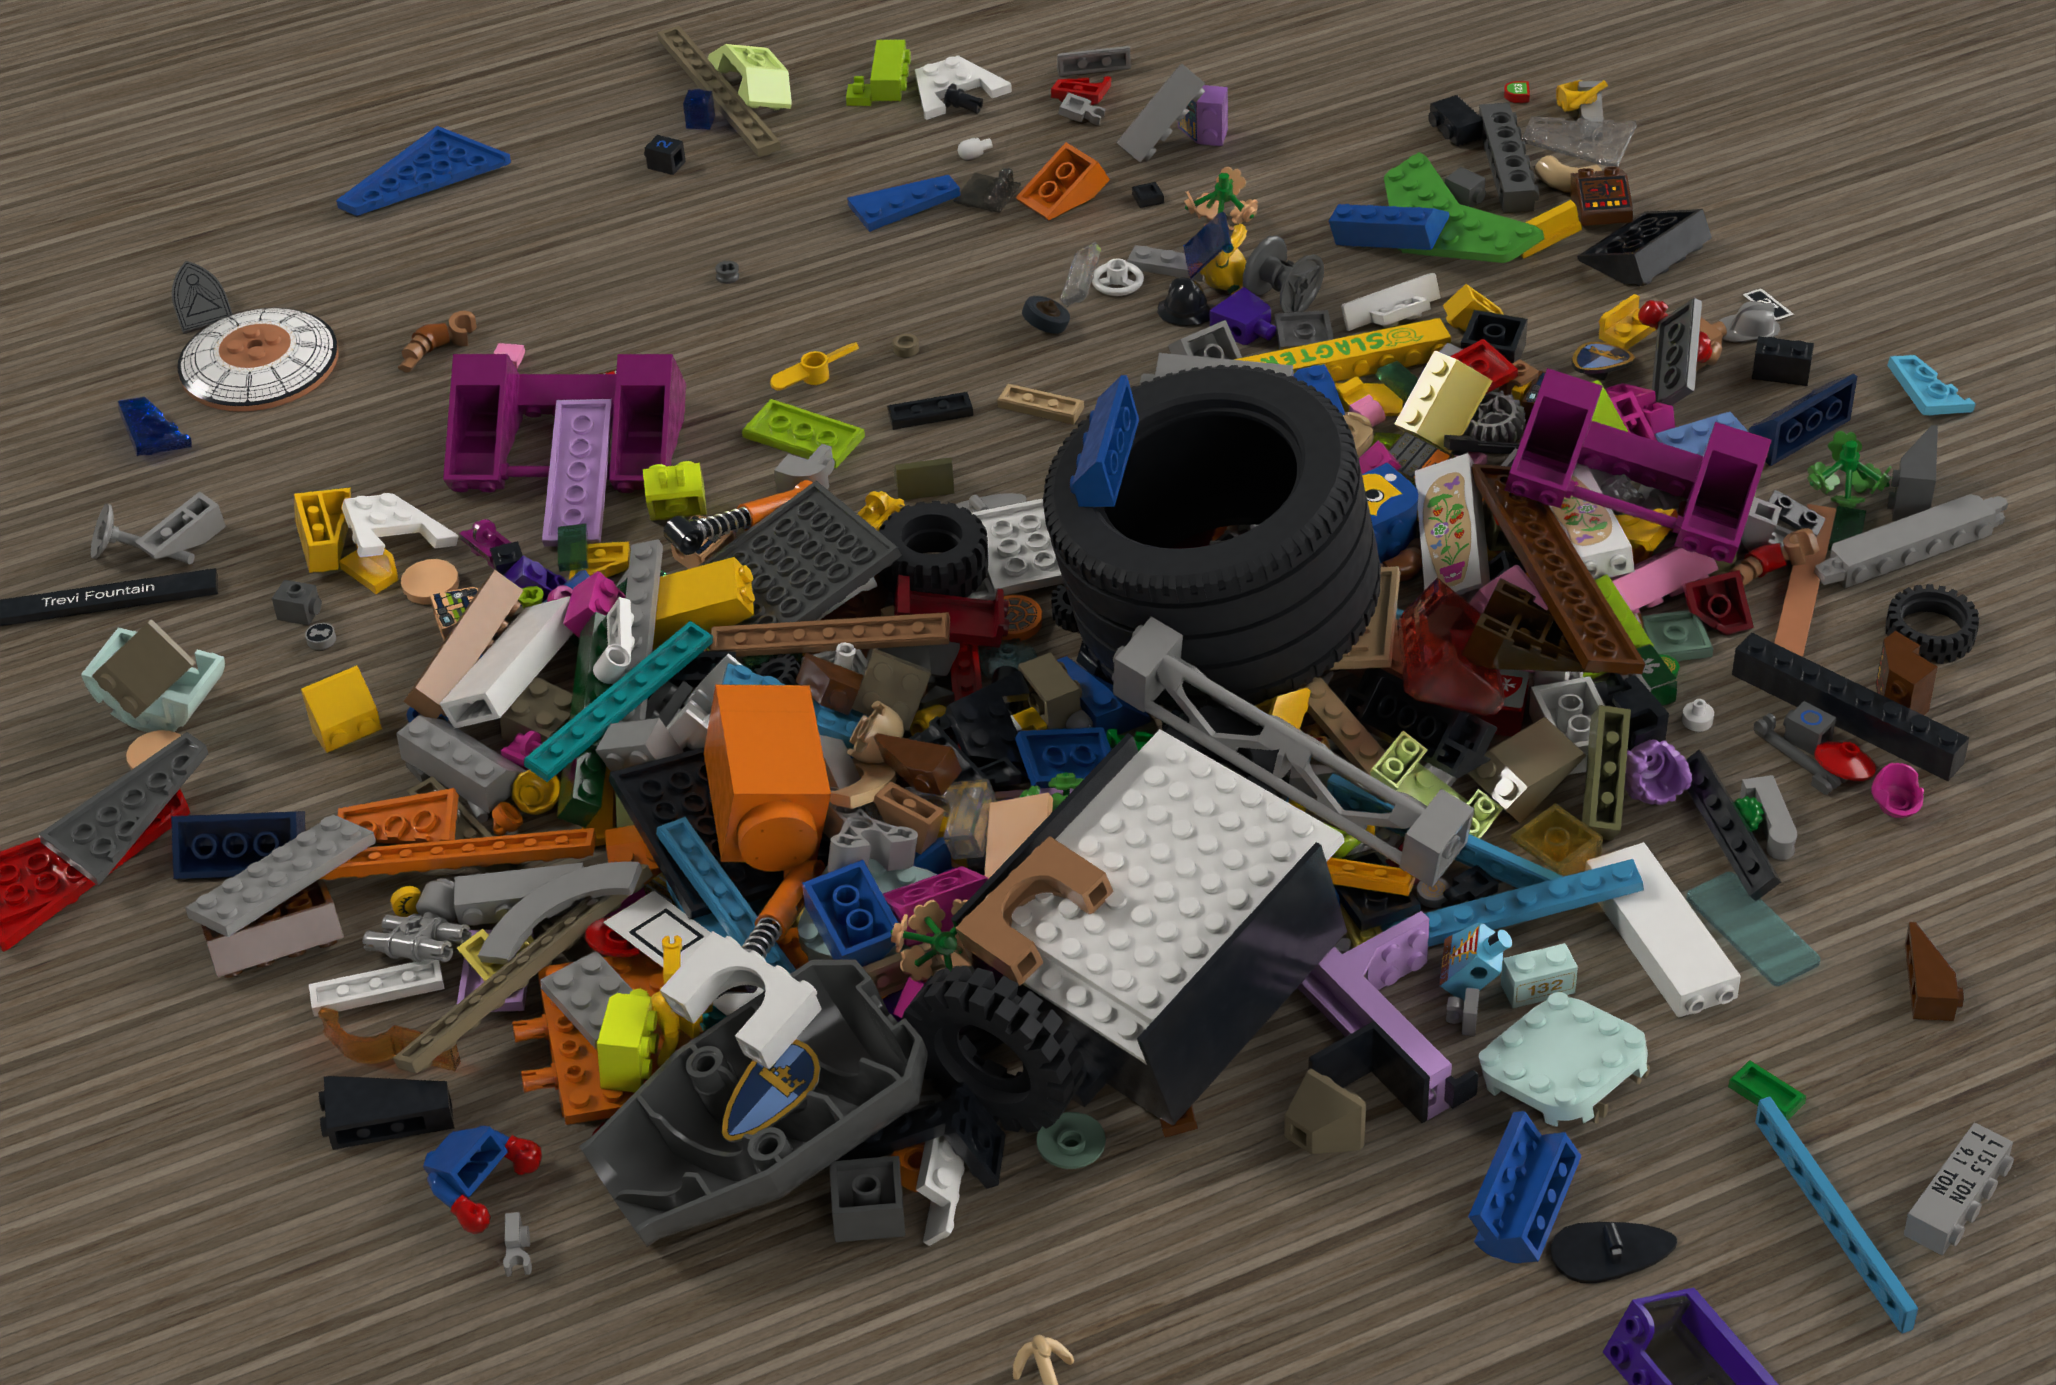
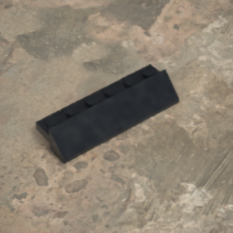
(1453, 737)

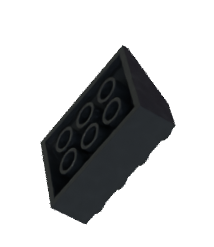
(1648, 245)

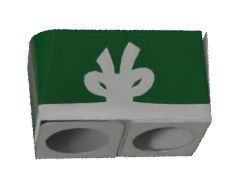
(1656, 674)

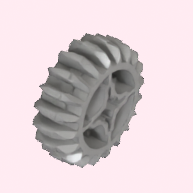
(1497, 419)

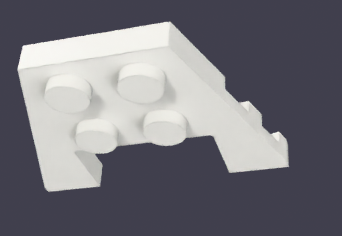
(936, 78)
(390, 516)

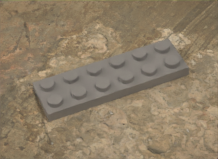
(280, 875)

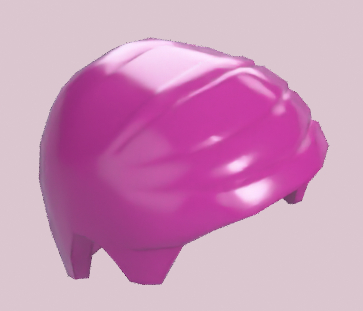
(1898, 790)

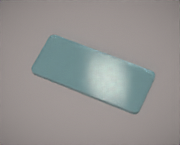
(1753, 929)

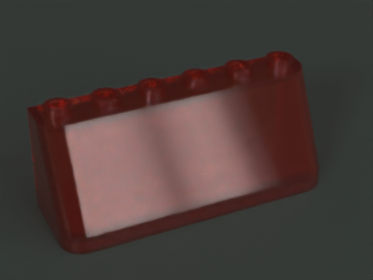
(1431, 646)

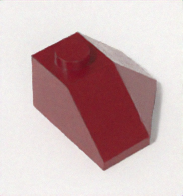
(1720, 602)

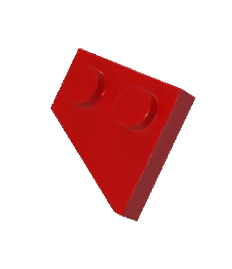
(1082, 88)

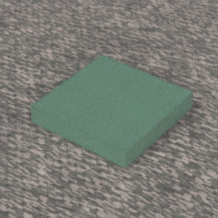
(1678, 635)

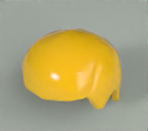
(534, 794)

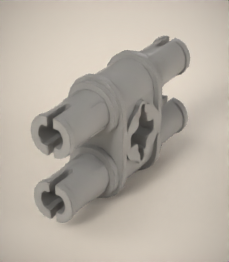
(416, 937)

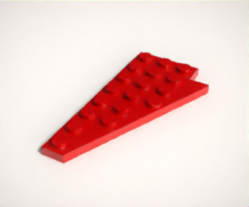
(41, 883)

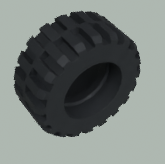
(937, 529)

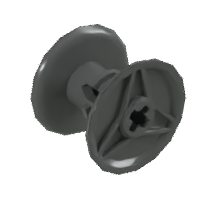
(1295, 282)

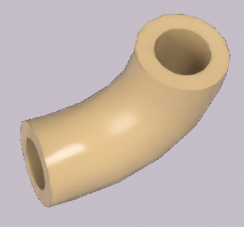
(1556, 174)

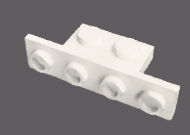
(1393, 303)
(940, 1182)

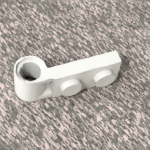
(620, 643)

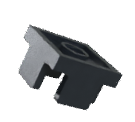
(1647, 714)

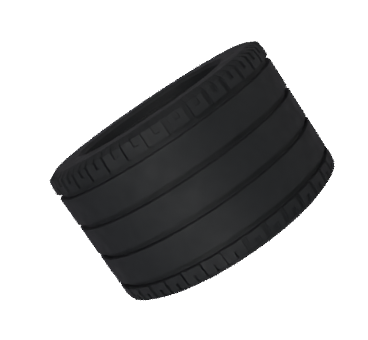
(1209, 456)

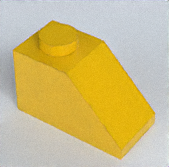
(1462, 305)

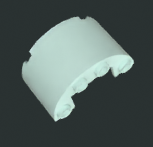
(175, 704)

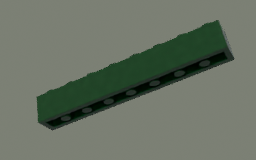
(584, 777)

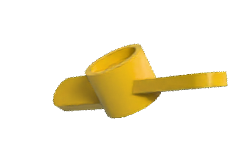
(812, 368)

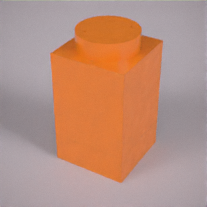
(766, 775)

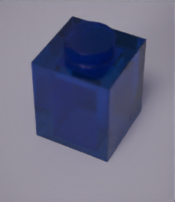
(699, 109)

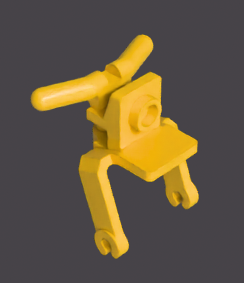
(666, 1017)

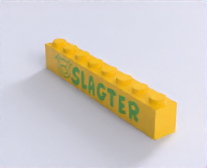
(1365, 352)

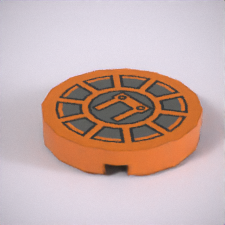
(1023, 617)

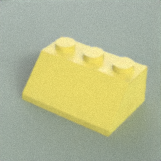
(1443, 400)

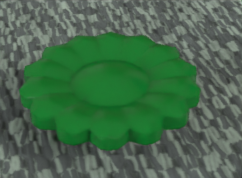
(1751, 811)

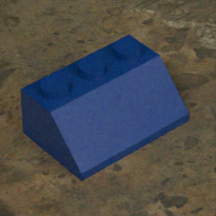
(850, 914)

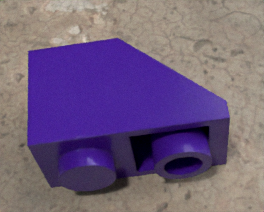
(532, 573)

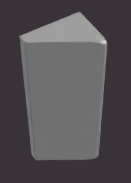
(1093, 61)

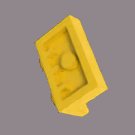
(1622, 326)

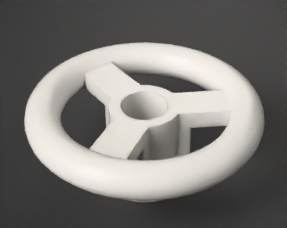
(1117, 274)

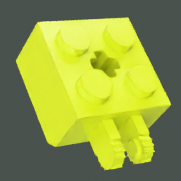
(674, 490)
(627, 1041)

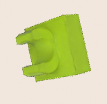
(858, 93)

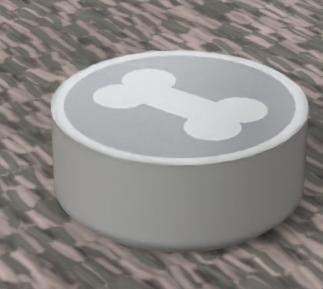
(320, 636)

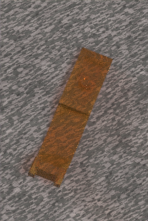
(378, 1047)

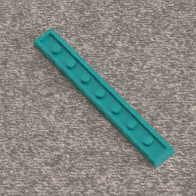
(618, 701)

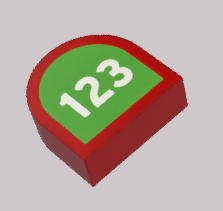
(1517, 92)

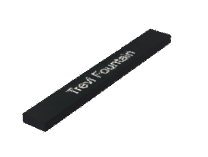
(108, 597)

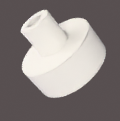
(1698, 716)

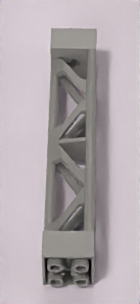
(1155, 664)

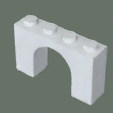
(723, 965)

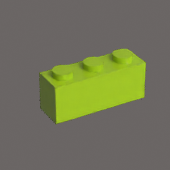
(889, 70)

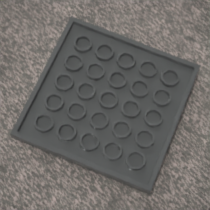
(808, 557)

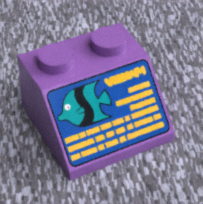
(1207, 117)

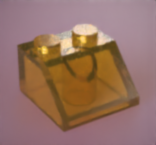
(1559, 841)

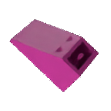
(588, 597)

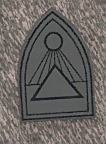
(198, 298)

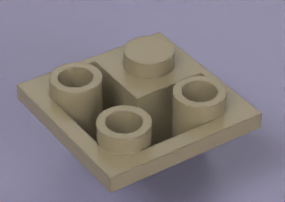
(1325, 1117)

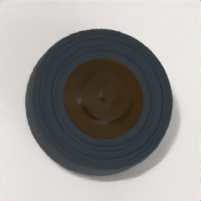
(1046, 314)

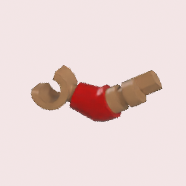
(1774, 556)

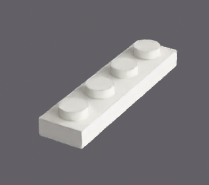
(377, 986)

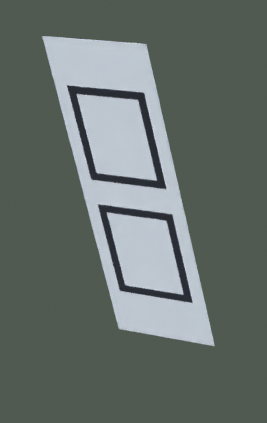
(654, 918)

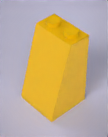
(705, 595)

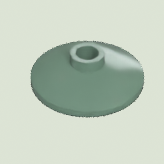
(1073, 1130)

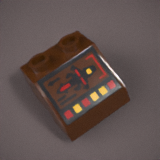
(1602, 196)
(1905, 674)

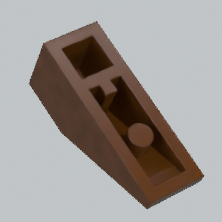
(921, 764)
(1930, 978)

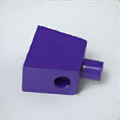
(1246, 317)

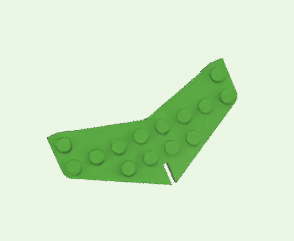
(1468, 231)

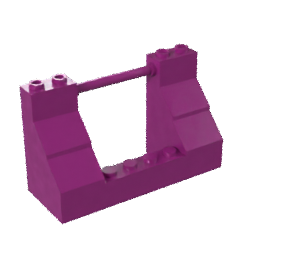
(492, 397)
(1716, 484)

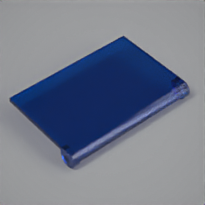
(1208, 244)

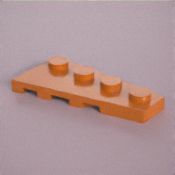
(408, 818)

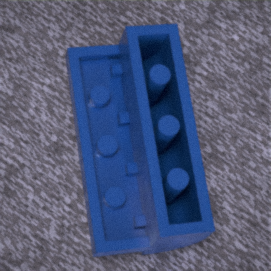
(1523, 1191)

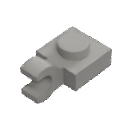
(516, 1239)

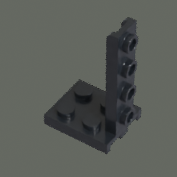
(960, 1120)

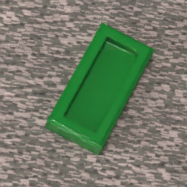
(1757, 1083)

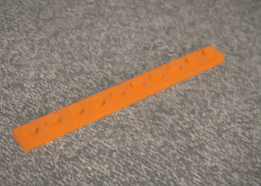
(468, 852)

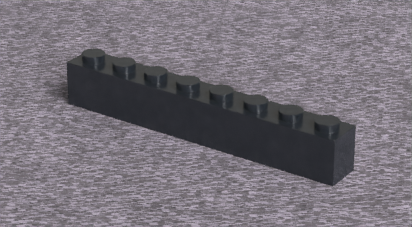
(1854, 706)

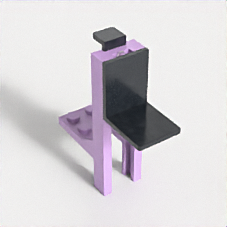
(1374, 1031)

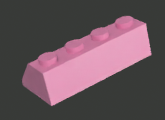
(1661, 576)

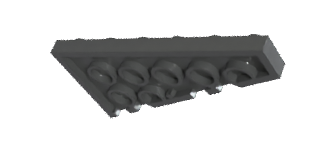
(111, 821)

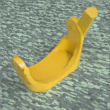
(1570, 98)

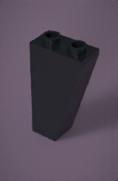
(382, 1109)

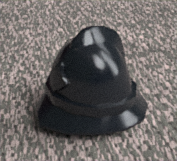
(1184, 304)

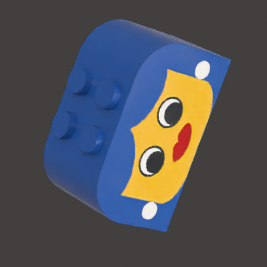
(1392, 509)

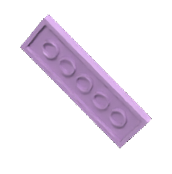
(578, 467)

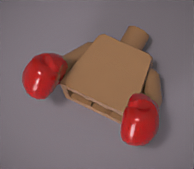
(1709, 336)

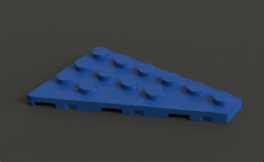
(424, 166)

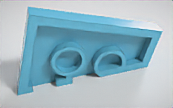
(1925, 389)

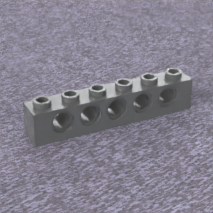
(1507, 158)

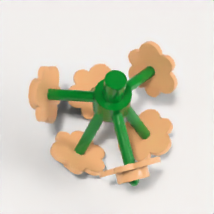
(1227, 186)
(947, 944)

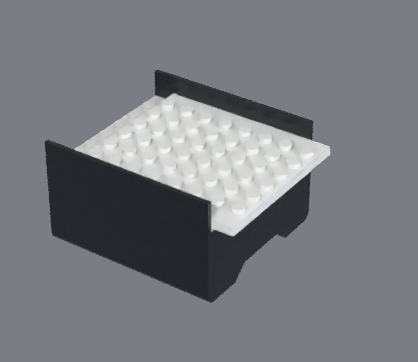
(1206, 928)

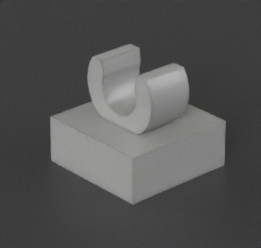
(1465, 1011)

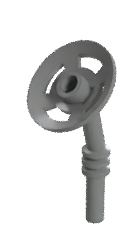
(107, 532)

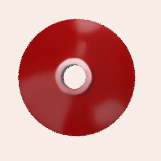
(1845, 760)
(607, 941)

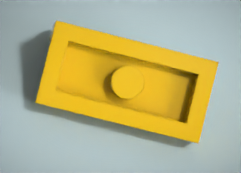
(371, 571)

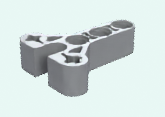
(859, 837)

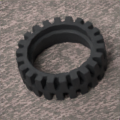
(1942, 603)

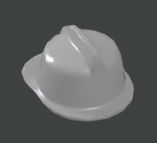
(1751, 321)

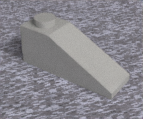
(184, 528)

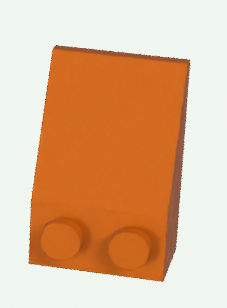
(1063, 183)

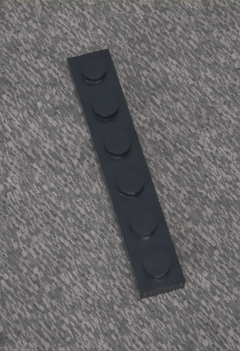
(1730, 828)

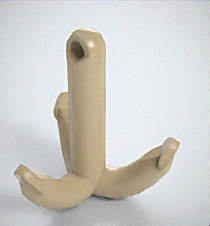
(1042, 1349)

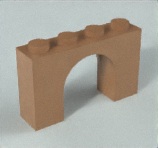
(1047, 870)

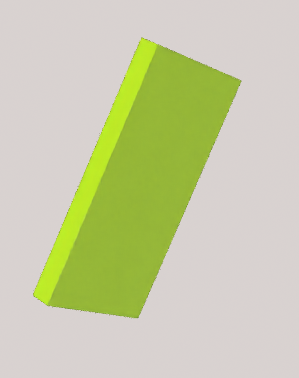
(801, 431)

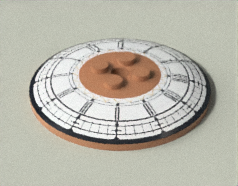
(258, 359)

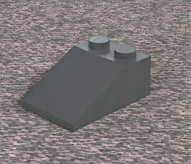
(1915, 477)

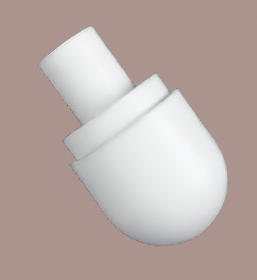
(973, 148)

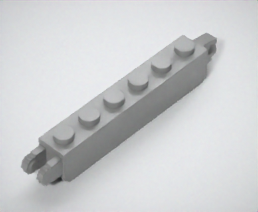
(1911, 539)

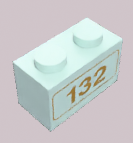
(1538, 974)

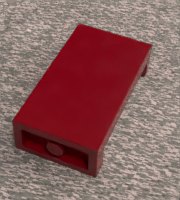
(971, 619)

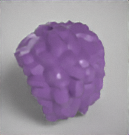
(1656, 772)

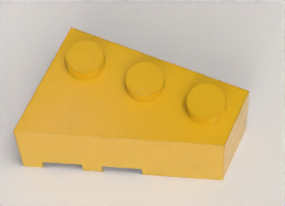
(321, 527)

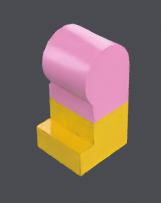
(1358, 400)

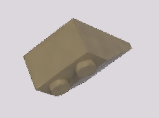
(143, 669)
(1527, 767)

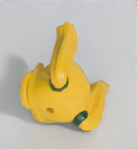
(1227, 268)

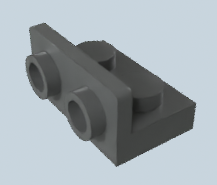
(667, 701)

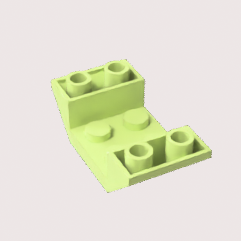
(764, 76)
(1403, 773)

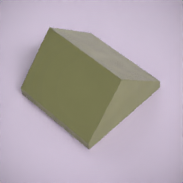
(924, 478)

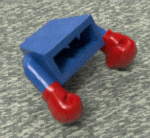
(465, 1162)

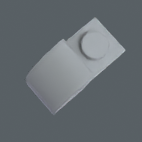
(795, 469)
(1762, 525)

